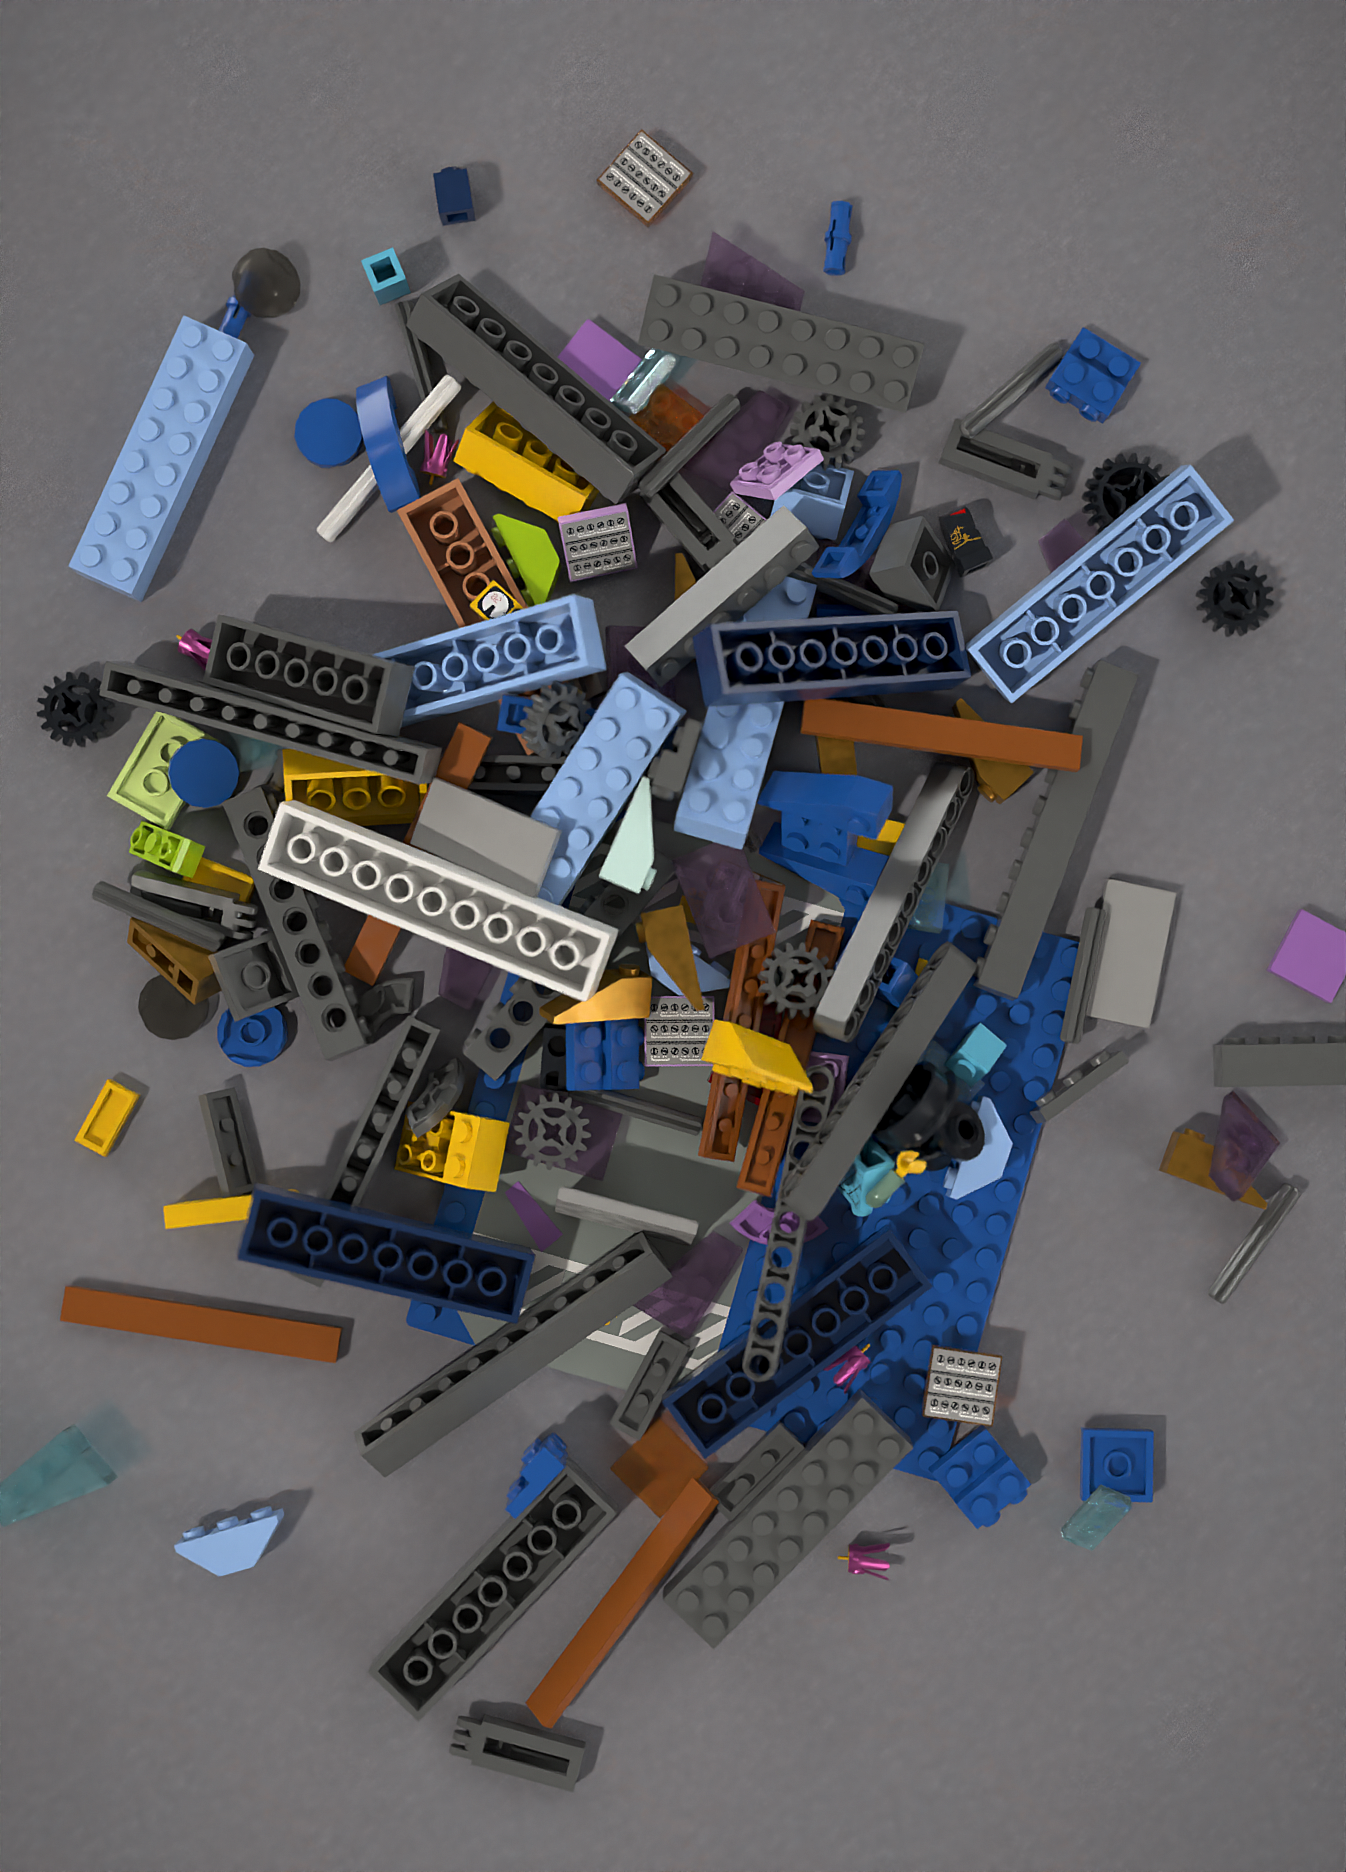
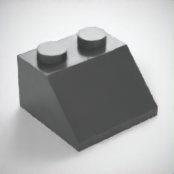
(913, 565)

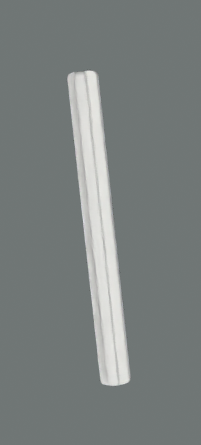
(410, 434)

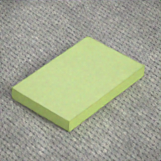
(144, 778)

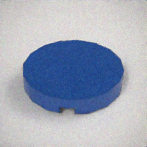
(328, 433)
(203, 773)
(253, 1039)

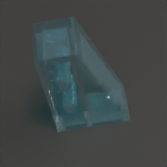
(53, 1476)

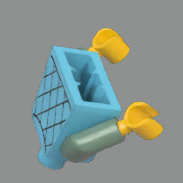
(874, 1177)

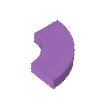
(756, 1223)

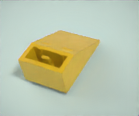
(754, 1059)
(456, 1151)

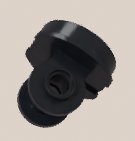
(930, 1120)

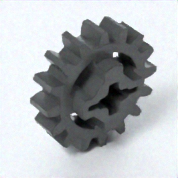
(835, 419)
(555, 720)
(790, 969)
(567, 1149)

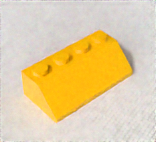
(522, 465)
(350, 791)

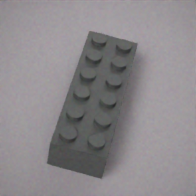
(309, 675)

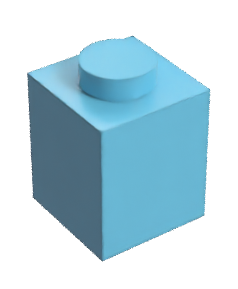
(386, 276)
(975, 1055)

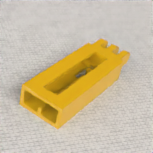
(207, 1211)

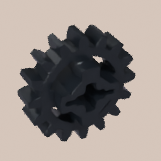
(1227, 586)
(63, 714)

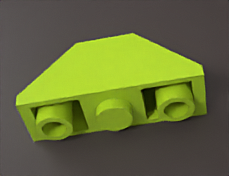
(531, 557)
(166, 849)

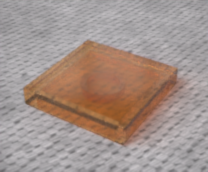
(659, 1467)

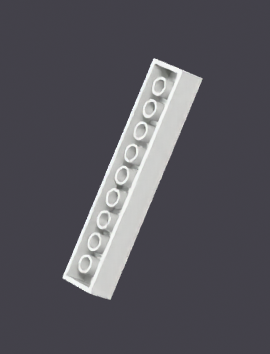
(438, 899)

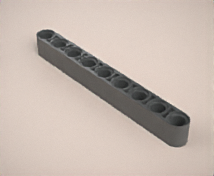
(893, 901)
(877, 1081)
(780, 1239)

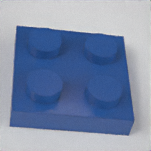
(1118, 1461)

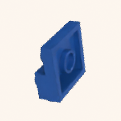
(1092, 376)
(604, 1055)
(540, 1465)
(980, 1478)

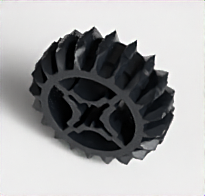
(1116, 494)

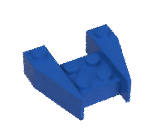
(821, 830)

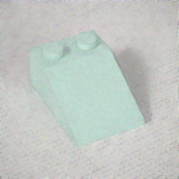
(632, 851)

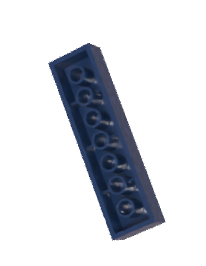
(830, 657)
(385, 1253)
(821, 1326)

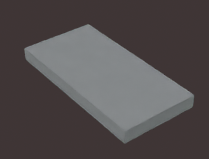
(485, 837)
(1130, 953)
(626, 1216)

